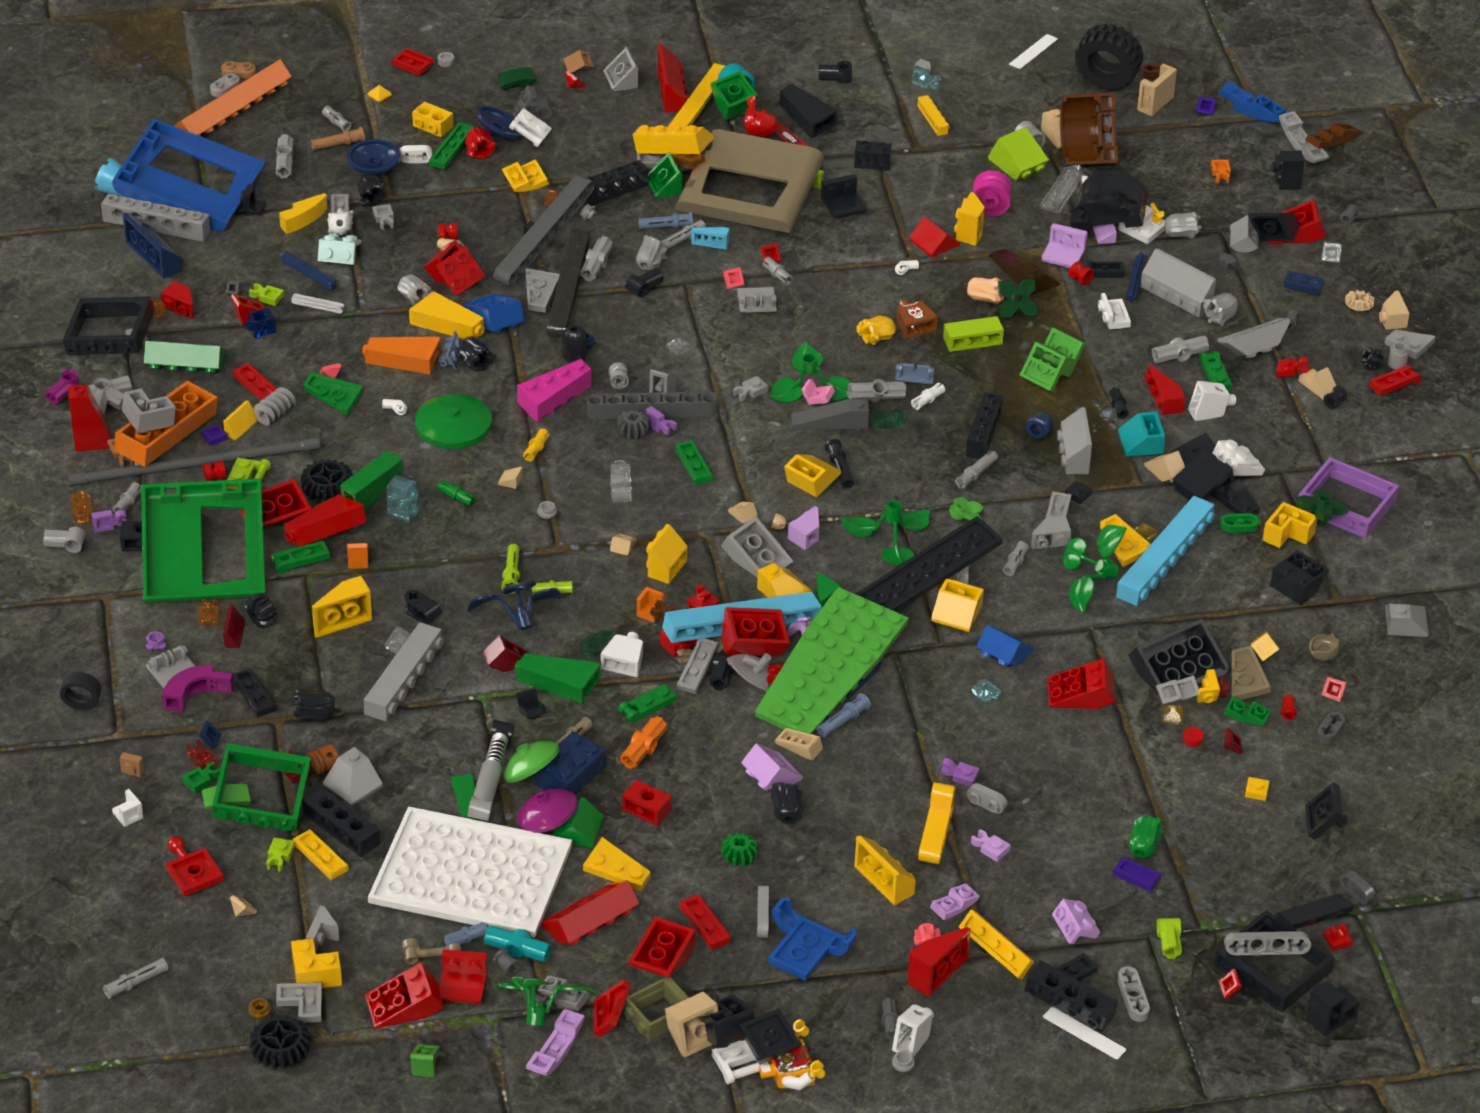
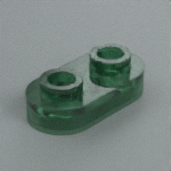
(887, 419)
(596, 643)

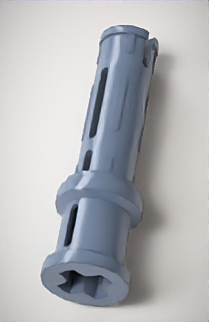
(675, 218)
(850, 711)

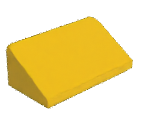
(239, 421)

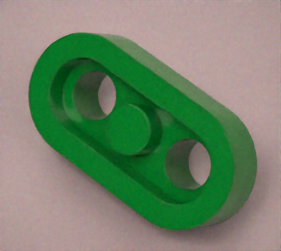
(1239, 523)

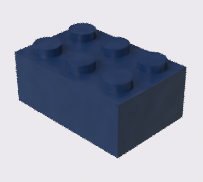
(573, 766)

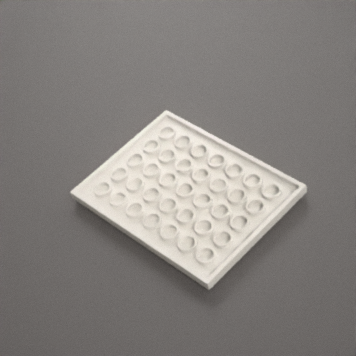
(470, 871)

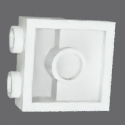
(1148, 231)
(1238, 458)

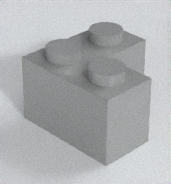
(146, 413)

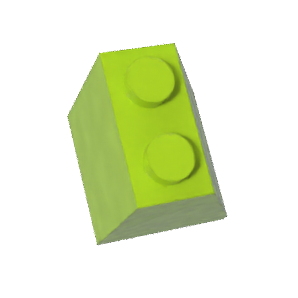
(1018, 154)

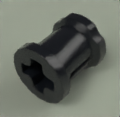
(1335, 397)

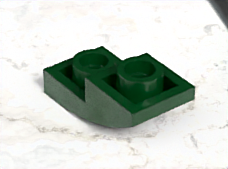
(521, 76)

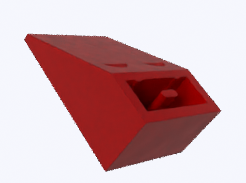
(1082, 687)
(405, 998)

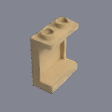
(1157, 93)

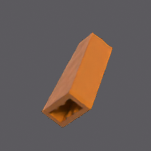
(403, 353)

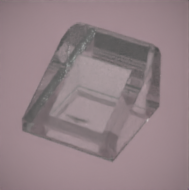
(396, 639)

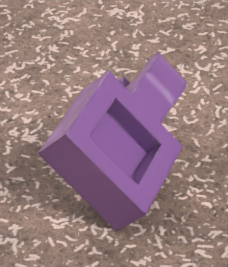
(658, 422)
(961, 774)

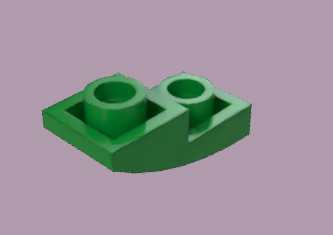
(1240, 711)

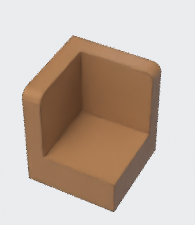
(578, 61)

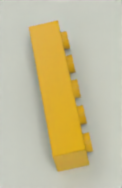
(932, 115)

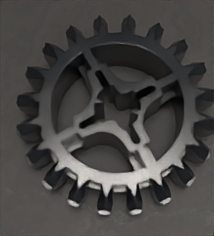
(324, 479)
(293, 1036)

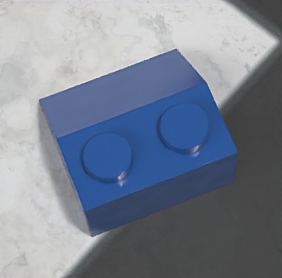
(1003, 646)

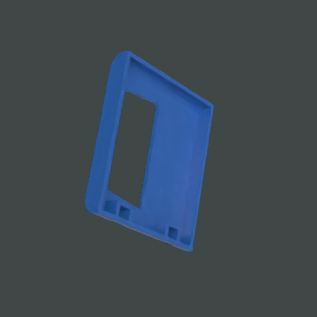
(146, 183)

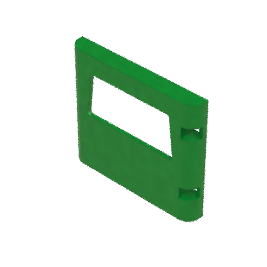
(175, 542)

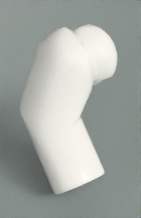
(903, 266)

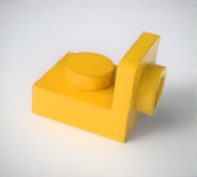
(1210, 688)

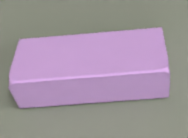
(1105, 233)

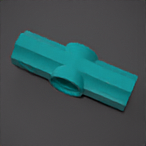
(518, 943)

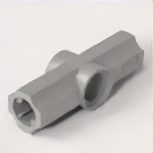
(284, 156)
(596, 258)
(1180, 349)
(886, 390)

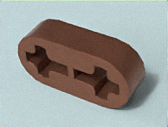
(1152, 70)

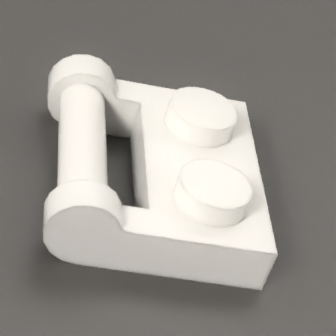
(530, 127)
(732, 1056)

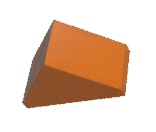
(357, 555)

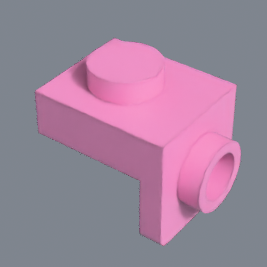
(815, 394)

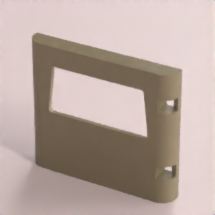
(757, 158)

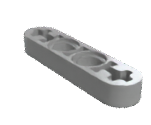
(1267, 943)

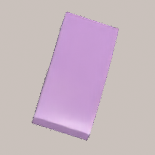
(956, 902)

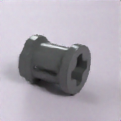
(506, 962)

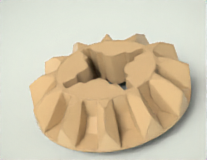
(1364, 302)

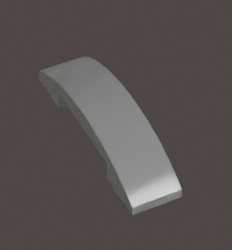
(1296, 135)

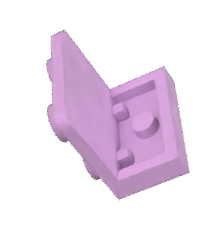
(1065, 245)

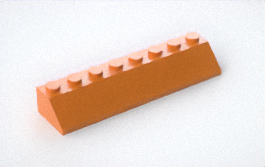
(235, 99)

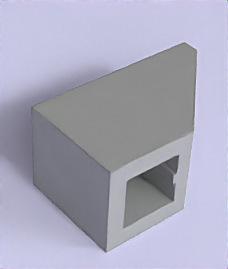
(1051, 533)

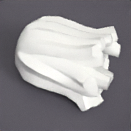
(347, 222)

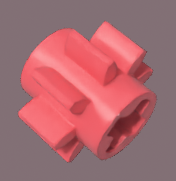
(925, 932)

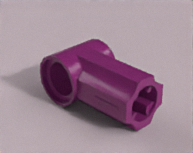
(60, 389)

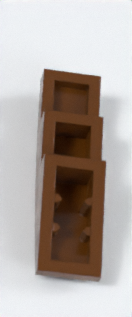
(1334, 136)

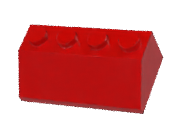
(671, 80)
(591, 912)

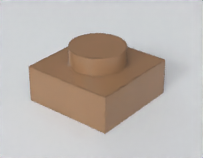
(131, 764)

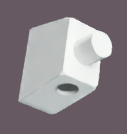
(1210, 400)
(623, 654)
(912, 1024)

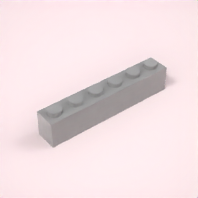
(403, 671)

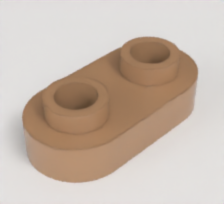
(243, 70)

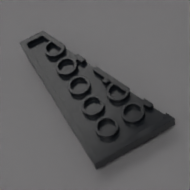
(1230, 494)

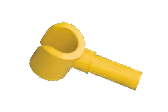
(1156, 216)

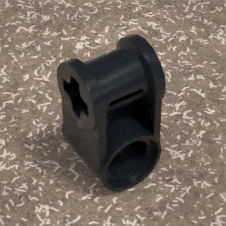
(421, 607)

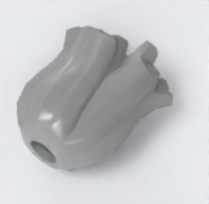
(1182, 225)
(650, 253)
(413, 288)
(1220, 308)

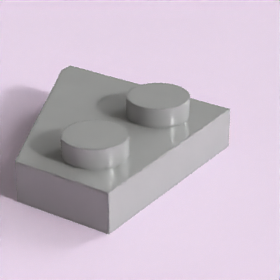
(1416, 342)

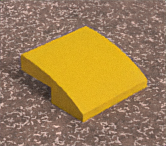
(525, 177)

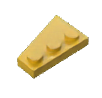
(1131, 545)

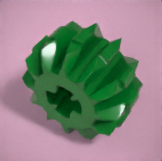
(739, 849)

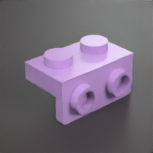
(1075, 920)

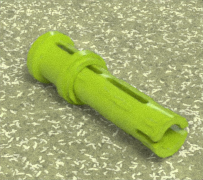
(511, 573)

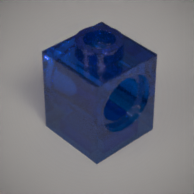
(261, 322)

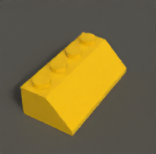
(671, 139)

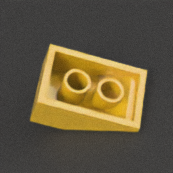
(342, 607)

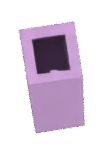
(805, 529)

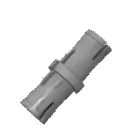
(331, 114)
(778, 271)
(128, 498)
(1019, 552)

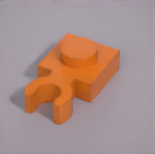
(1220, 169)

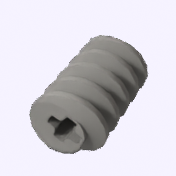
(274, 406)

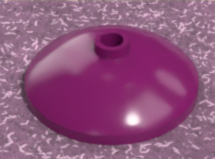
(547, 810)

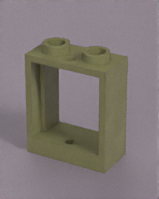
(635, 1002)

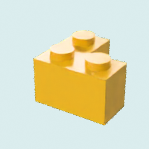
(1289, 523)
(315, 967)

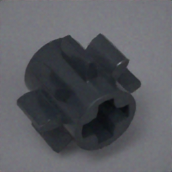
(1372, 358)

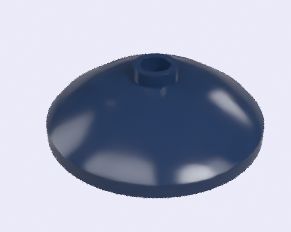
(497, 122)
(373, 156)

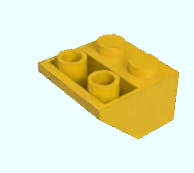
(970, 220)
(810, 473)
(666, 555)
(957, 605)

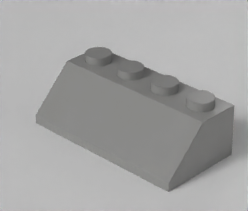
(1177, 282)

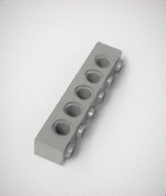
(160, 217)

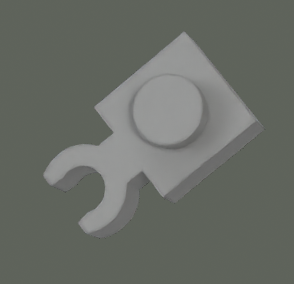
(384, 215)
(751, 387)

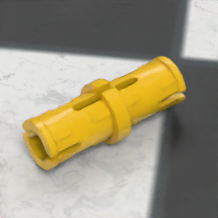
(536, 445)

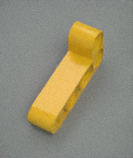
(937, 823)

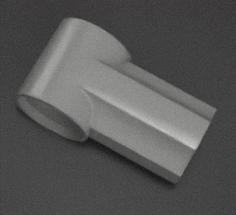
(70, 540)

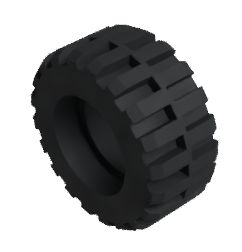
(1117, 42)

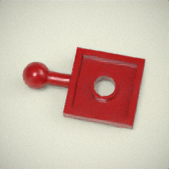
(198, 861)

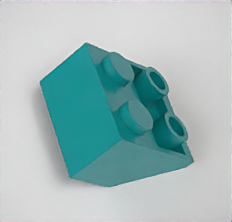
(1142, 435)

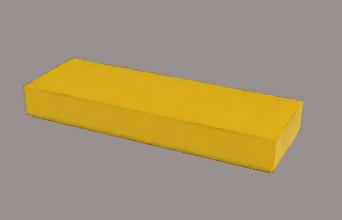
(320, 854)

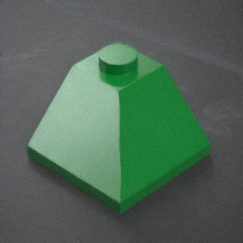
(732, 94)

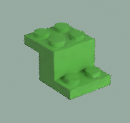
(1052, 359)

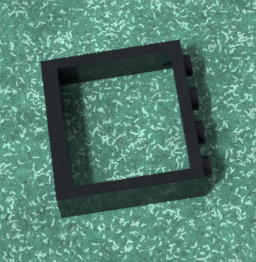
(109, 307)
(1260, 984)

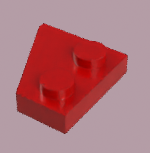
(609, 1007)

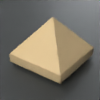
(241, 906)

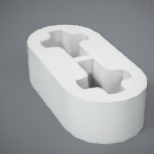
(415, 153)

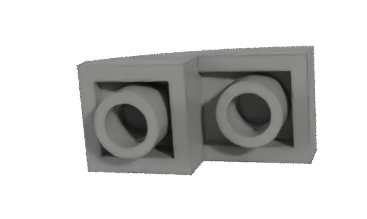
(569, 998)

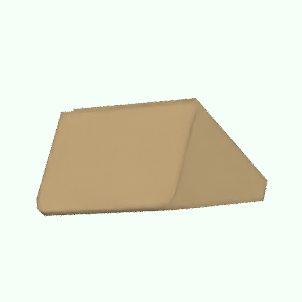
(511, 478)
(743, 511)
(622, 544)

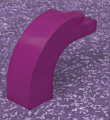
(193, 681)

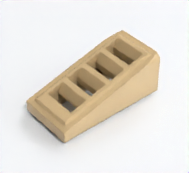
(806, 746)

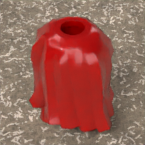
(479, 143)

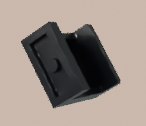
(1202, 476)

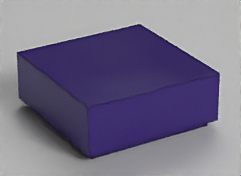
(214, 434)

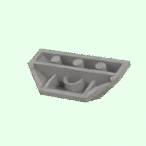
(1256, 338)

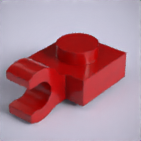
(1289, 367)

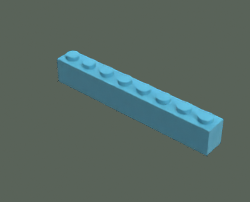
(1165, 551)
(708, 620)

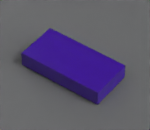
(1137, 874)

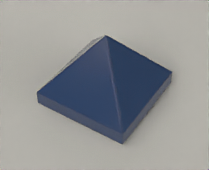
(209, 735)

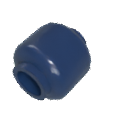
(1039, 425)

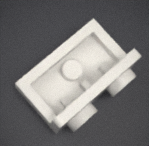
(1114, 313)

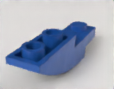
(1255, 107)

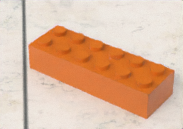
(192, 410)

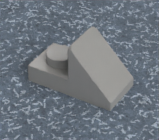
(323, 927)

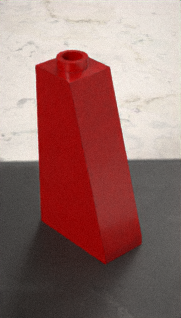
(88, 421)
(325, 520)

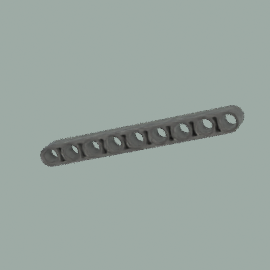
(543, 230)

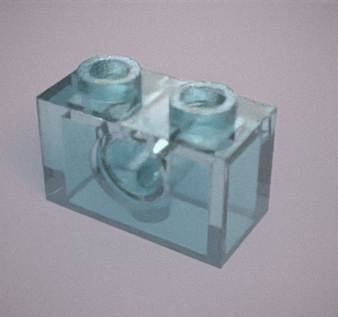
(402, 498)

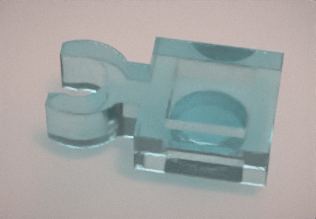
(924, 78)

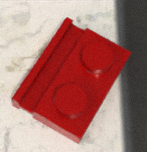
(412, 62)

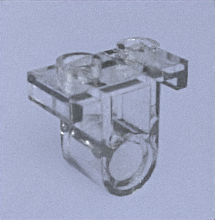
(620, 481)

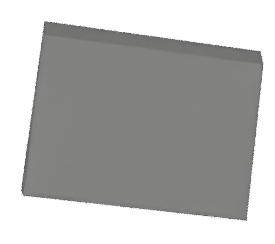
(622, 72)

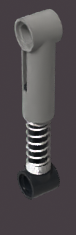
(490, 771)

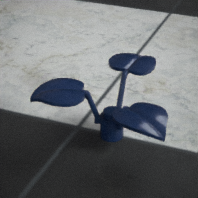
(521, 615)

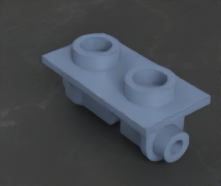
(450, 351)
(906, 373)

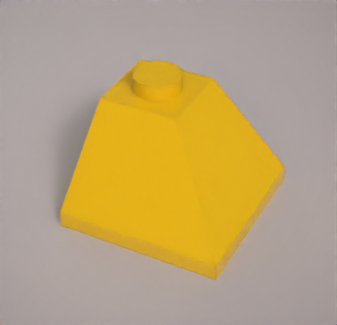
(779, 581)

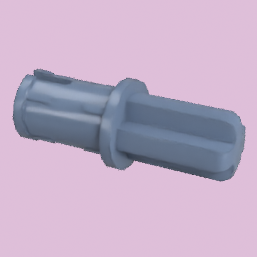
(466, 934)

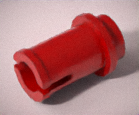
(1288, 711)

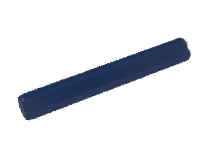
(308, 270)
(1136, 276)

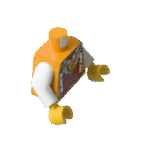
(795, 1068)

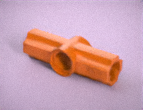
(643, 742)

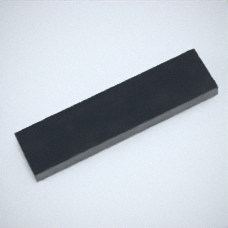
(1314, 912)

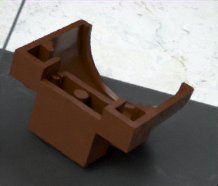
(1086, 130)

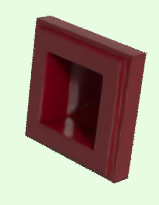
(1232, 742)

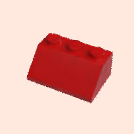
(282, 503)
(754, 632)

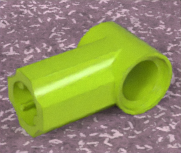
(1169, 933)

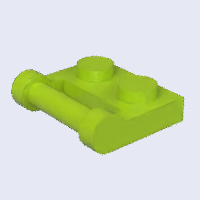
(245, 468)

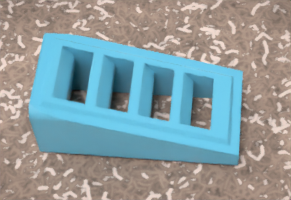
(721, 233)

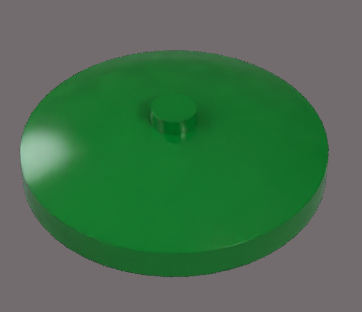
(453, 421)

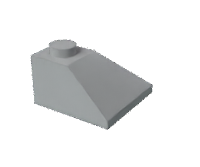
(1406, 620)
(352, 777)

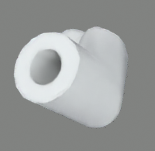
(397, 405)

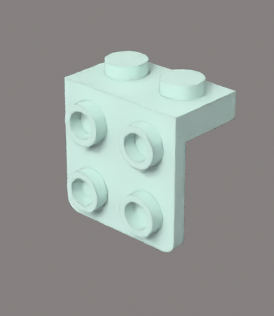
(338, 249)

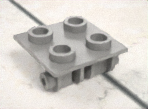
(756, 299)
(166, 666)

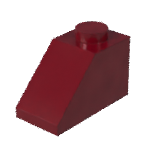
(503, 654)

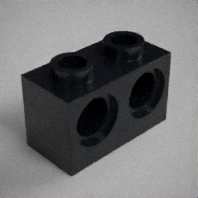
(876, 155)

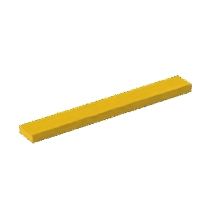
(698, 99)

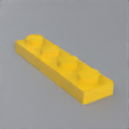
(997, 944)

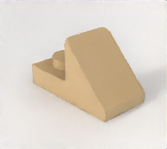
(1318, 382)

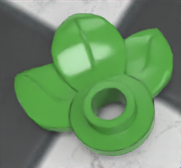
(963, 509)

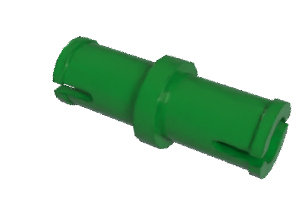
(456, 493)

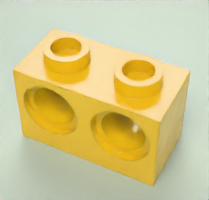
(432, 119)

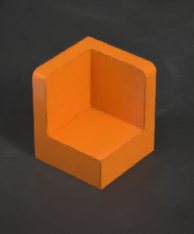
(646, 601)

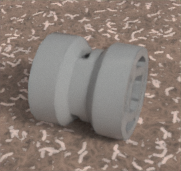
(618, 375)

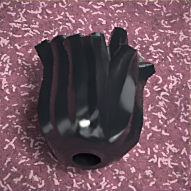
(370, 189)
(574, 343)
(475, 354)
(313, 705)
(786, 802)

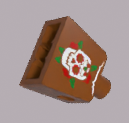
(915, 319)

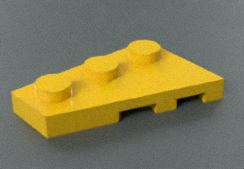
(616, 866)

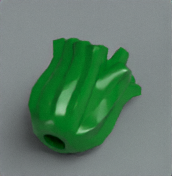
(1145, 836)

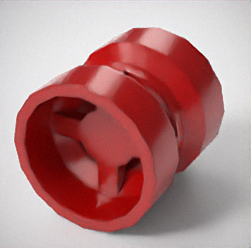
(448, 231)
(1081, 273)
(214, 471)

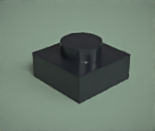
(1078, 492)

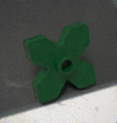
(1024, 304)
(1322, 506)

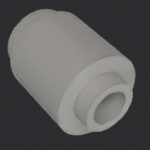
(1398, 355)

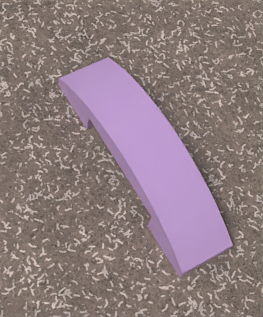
(558, 1044)

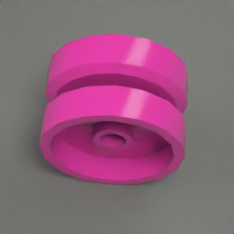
(993, 191)

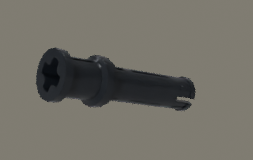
(846, 479)

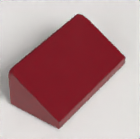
(233, 628)

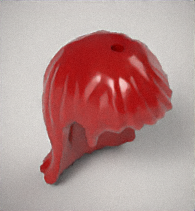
(759, 122)

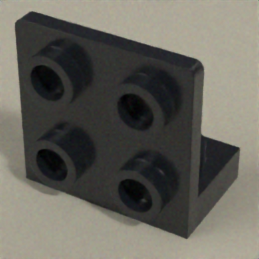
(841, 196)

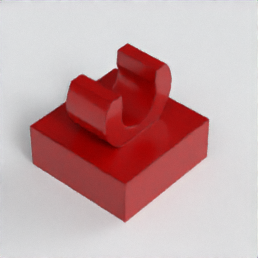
(1337, 937)

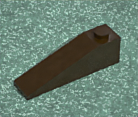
(1021, 268)

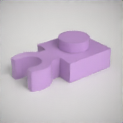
(991, 846)

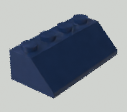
(151, 247)

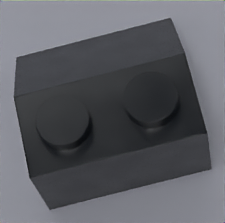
(1275, 226)

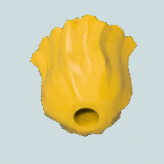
(876, 329)

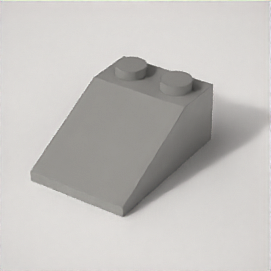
(755, 547)

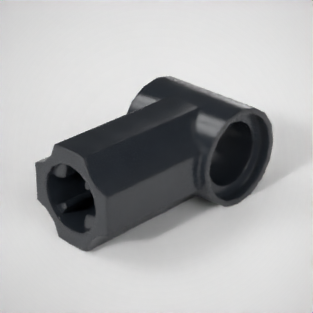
(841, 72)
(641, 285)
(721, 671)

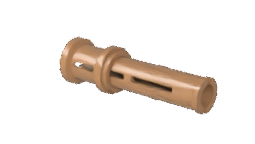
(346, 137)

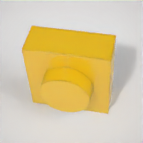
(1257, 789)

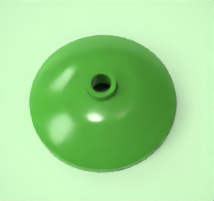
(530, 760)

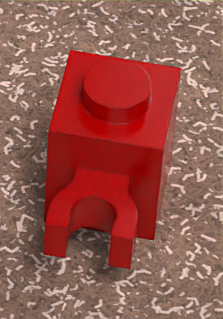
(702, 599)

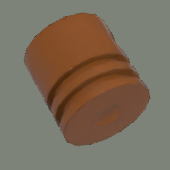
(322, 759)

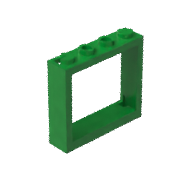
(262, 759)

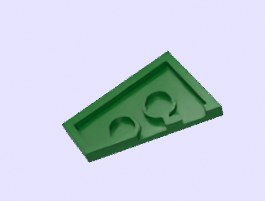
(334, 392)

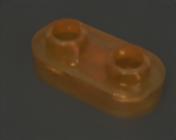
(81, 506)

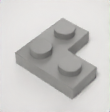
(305, 995)

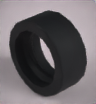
(78, 701)

